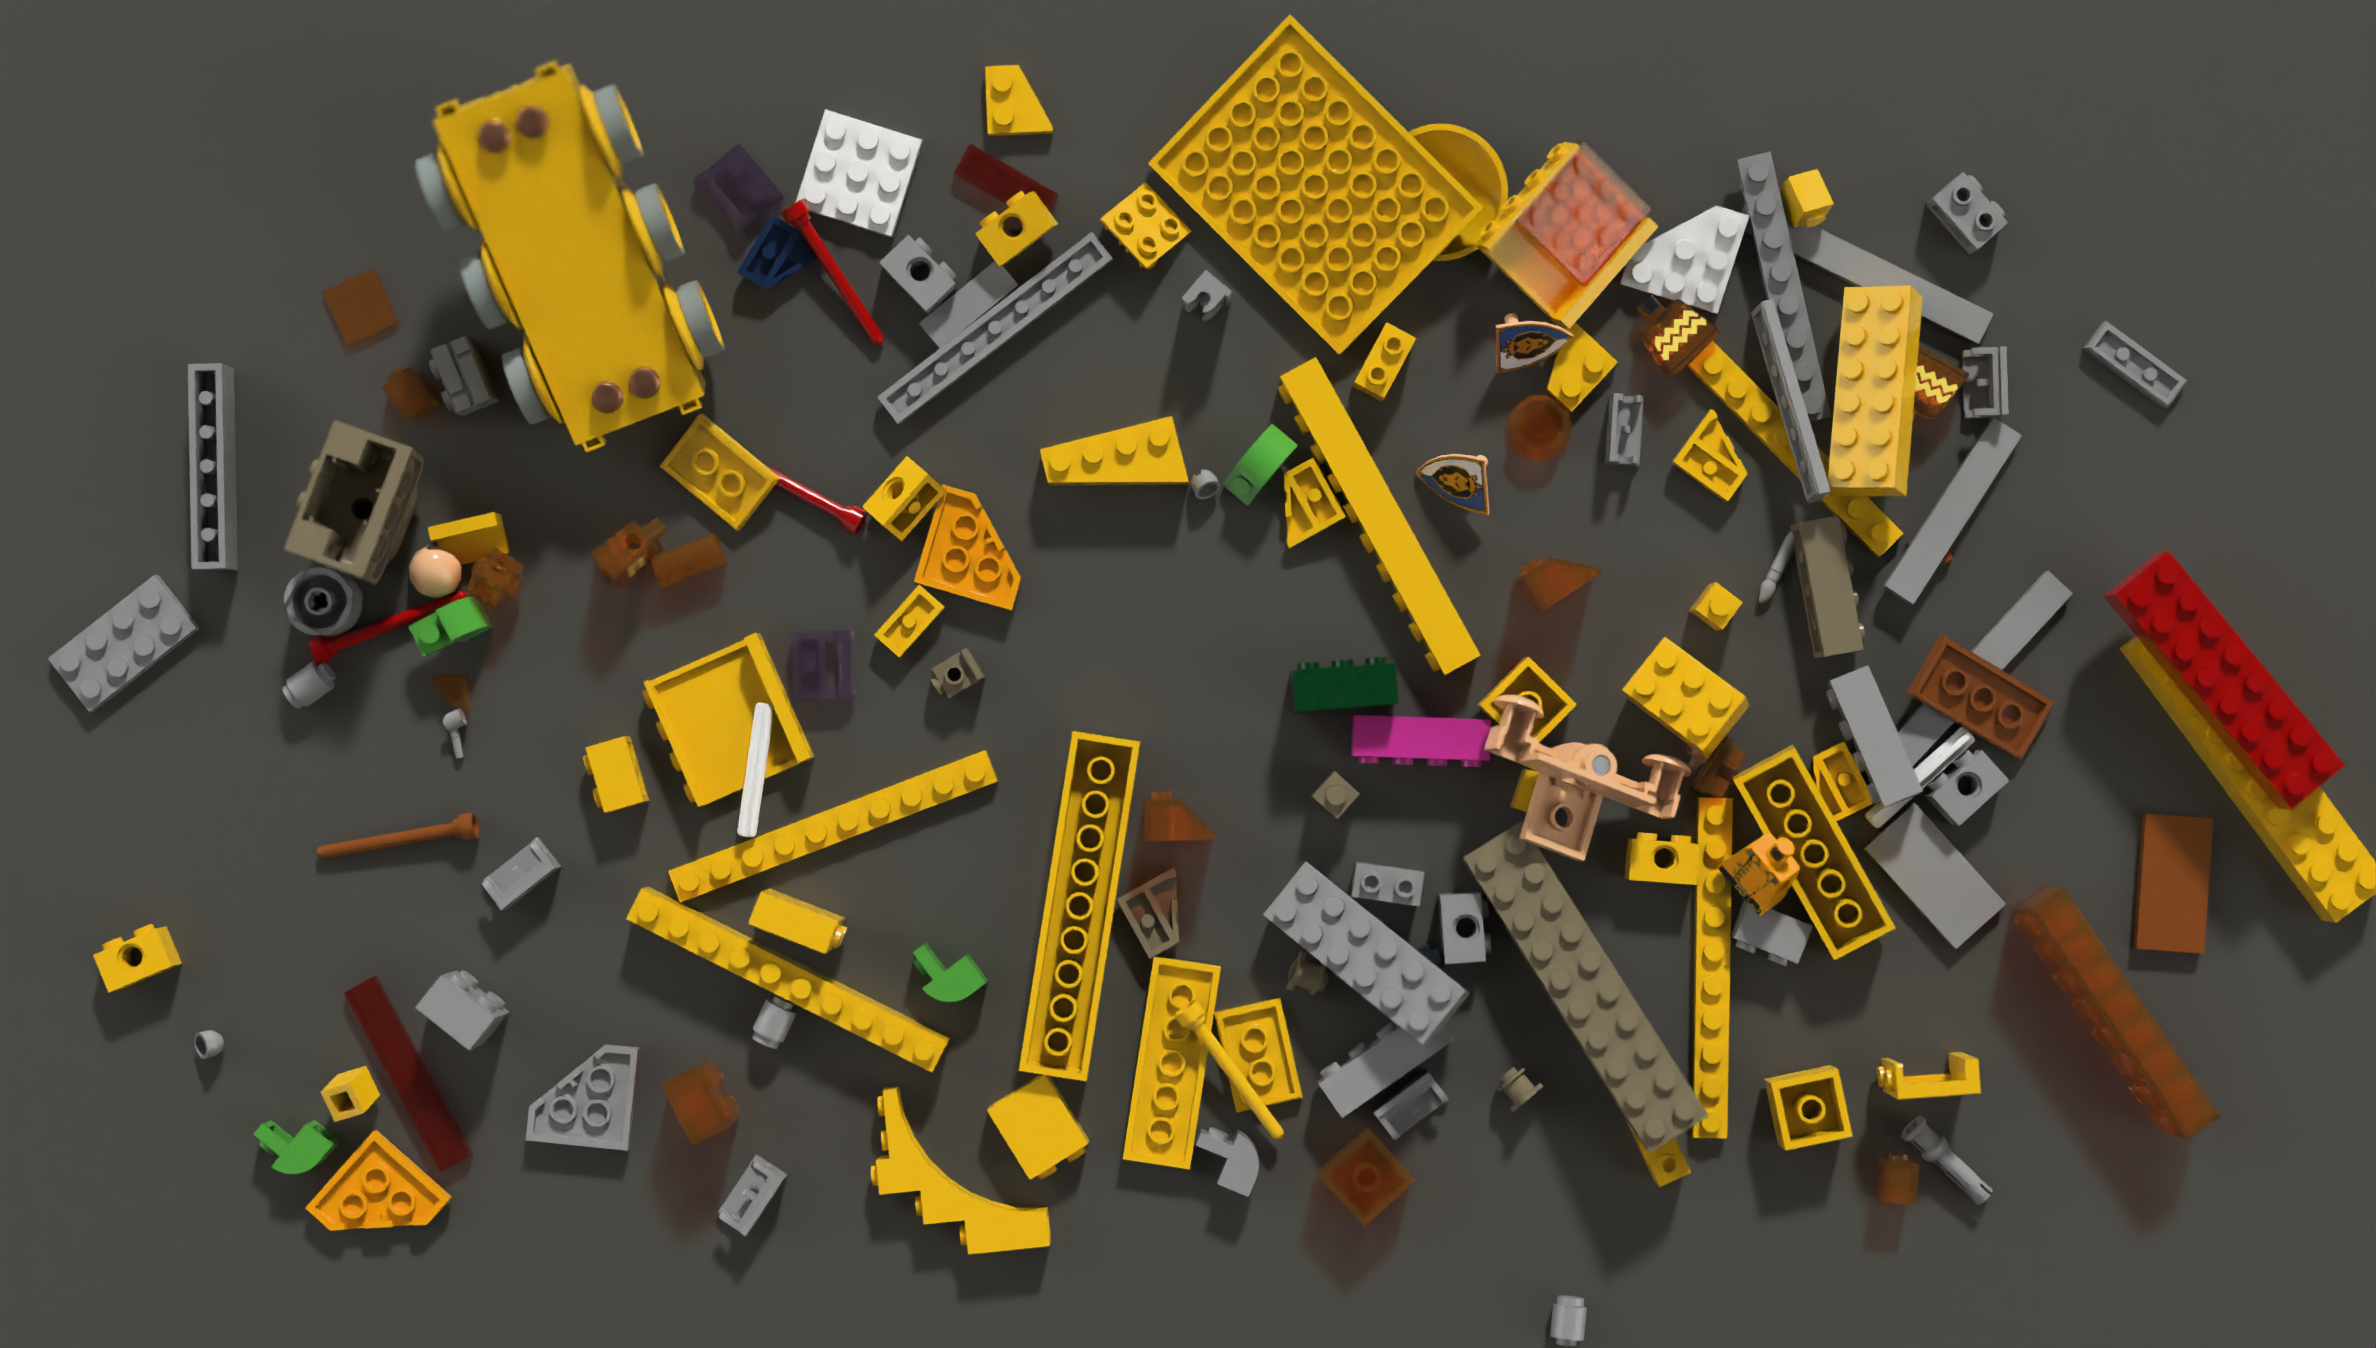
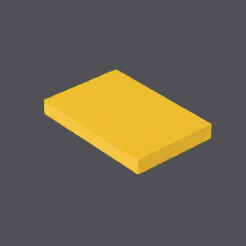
(719, 472)
(1261, 1049)

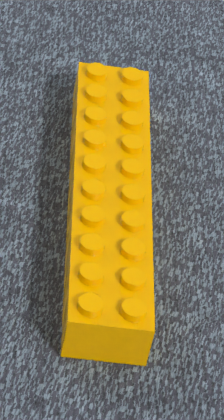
(2307, 841)
(1079, 906)

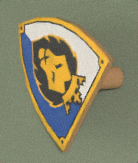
(1526, 343)
(1458, 480)

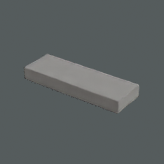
(969, 304)
(2135, 364)

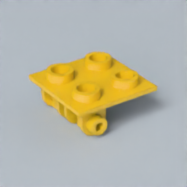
(1145, 226)

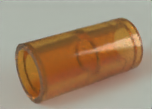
(688, 560)

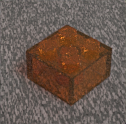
(701, 1101)
(1365, 1175)

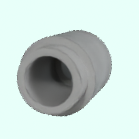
(309, 684)
(774, 1022)
(1568, 1320)

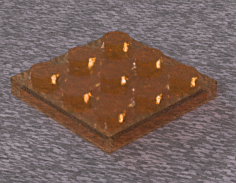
(1583, 215)

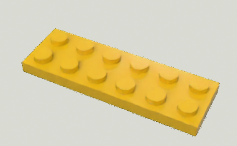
(1170, 1065)

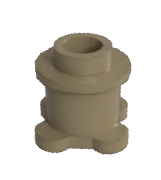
(1307, 975)
(1518, 1087)

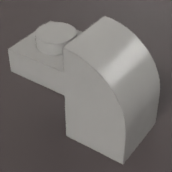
(1240, 1156)

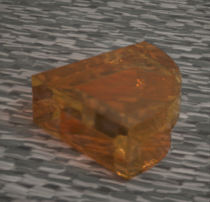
(454, 689)

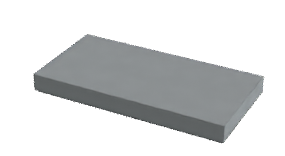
(1934, 876)

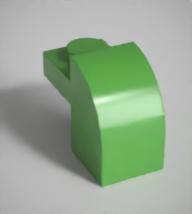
(1259, 464)
(450, 624)
(951, 983)
(296, 1154)

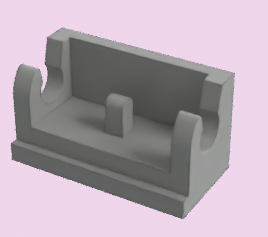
(1209, 292)
(1987, 385)
(1624, 430)
(520, 874)
(1410, 1104)
(751, 1195)

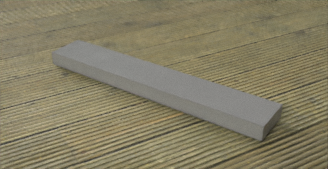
(1790, 401)
(1952, 511)

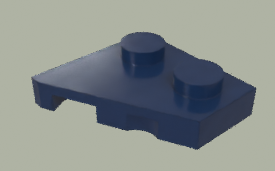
(776, 254)

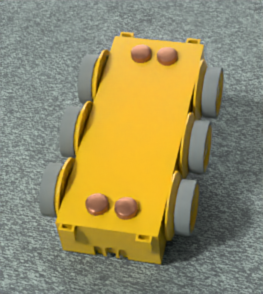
(570, 254)

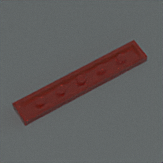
(408, 1073)

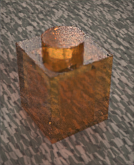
(410, 394)
(1897, 1179)

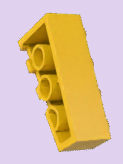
(1125, 456)

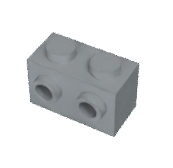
(1967, 212)

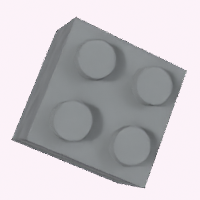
(463, 1008)

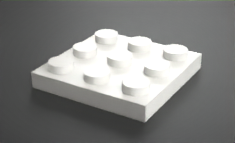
(859, 173)

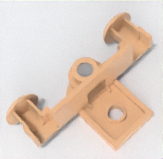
(1576, 780)

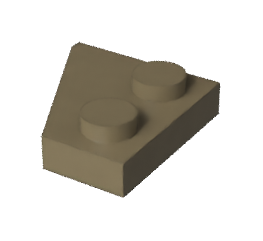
(1154, 912)

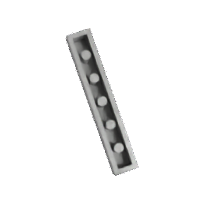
(212, 467)

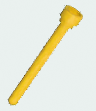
(1192, 1017)

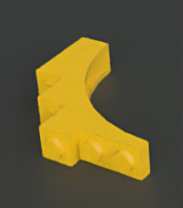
(907, 1168)

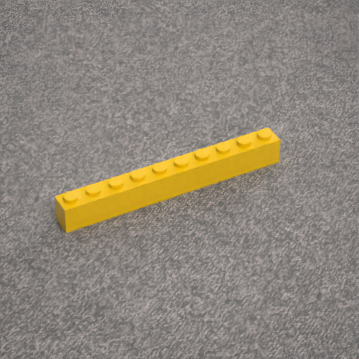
(1378, 517)
(788, 978)

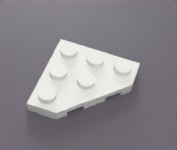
(1690, 259)

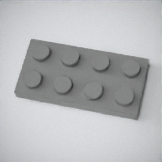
(123, 643)

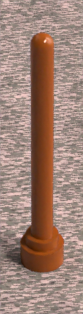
(463, 827)

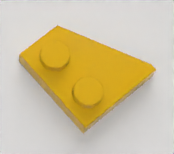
(1013, 104)
(1578, 368)
(1711, 458)
(1309, 502)
(1840, 781)

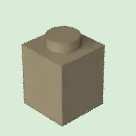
(1335, 794)

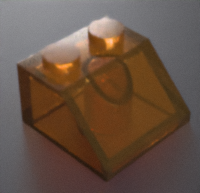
(1552, 580)
(1172, 820)

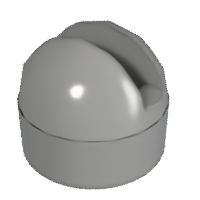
(1205, 484)
(208, 1043)

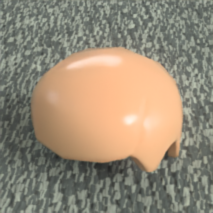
(435, 571)

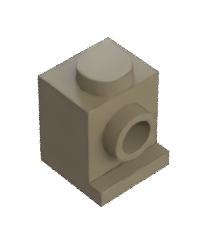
(969, 671)

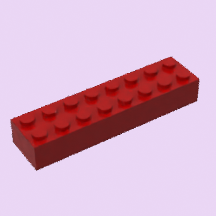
(2224, 680)

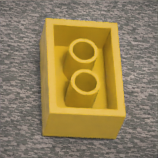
(1686, 697)

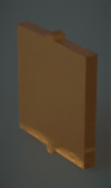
(361, 307)

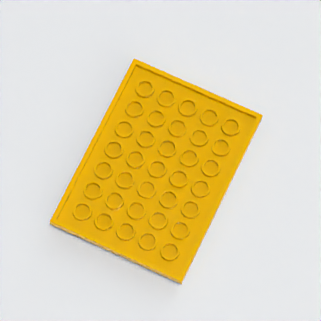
(1315, 184)

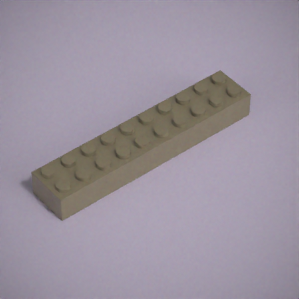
(1585, 988)

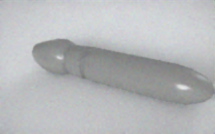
(1777, 568)

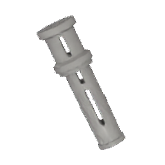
(1936, 1150)

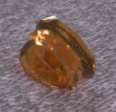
(1539, 427)

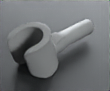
(453, 721)

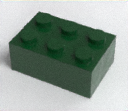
(1344, 685)

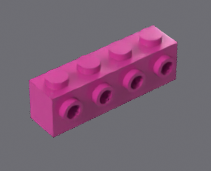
(1420, 738)

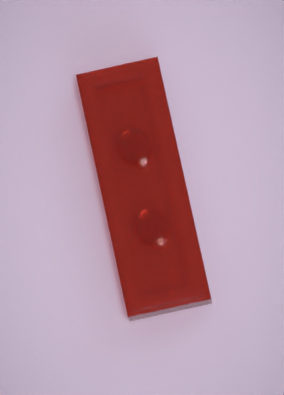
(999, 178)

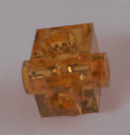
(498, 572)

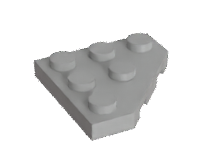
(591, 1103)

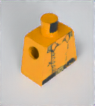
(1762, 871)

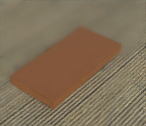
(1980, 697)
(2173, 883)

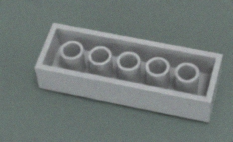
(1366, 954)

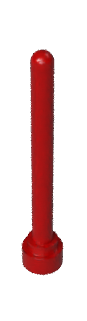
(799, 218)
(850, 517)
(325, 648)

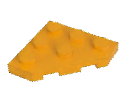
(966, 553)
(378, 1190)

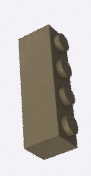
(1827, 587)

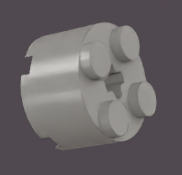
(306, 611)

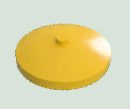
(1476, 169)

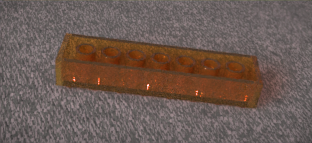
(2115, 1012)

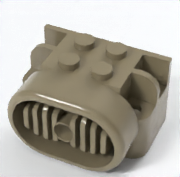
(352, 473)

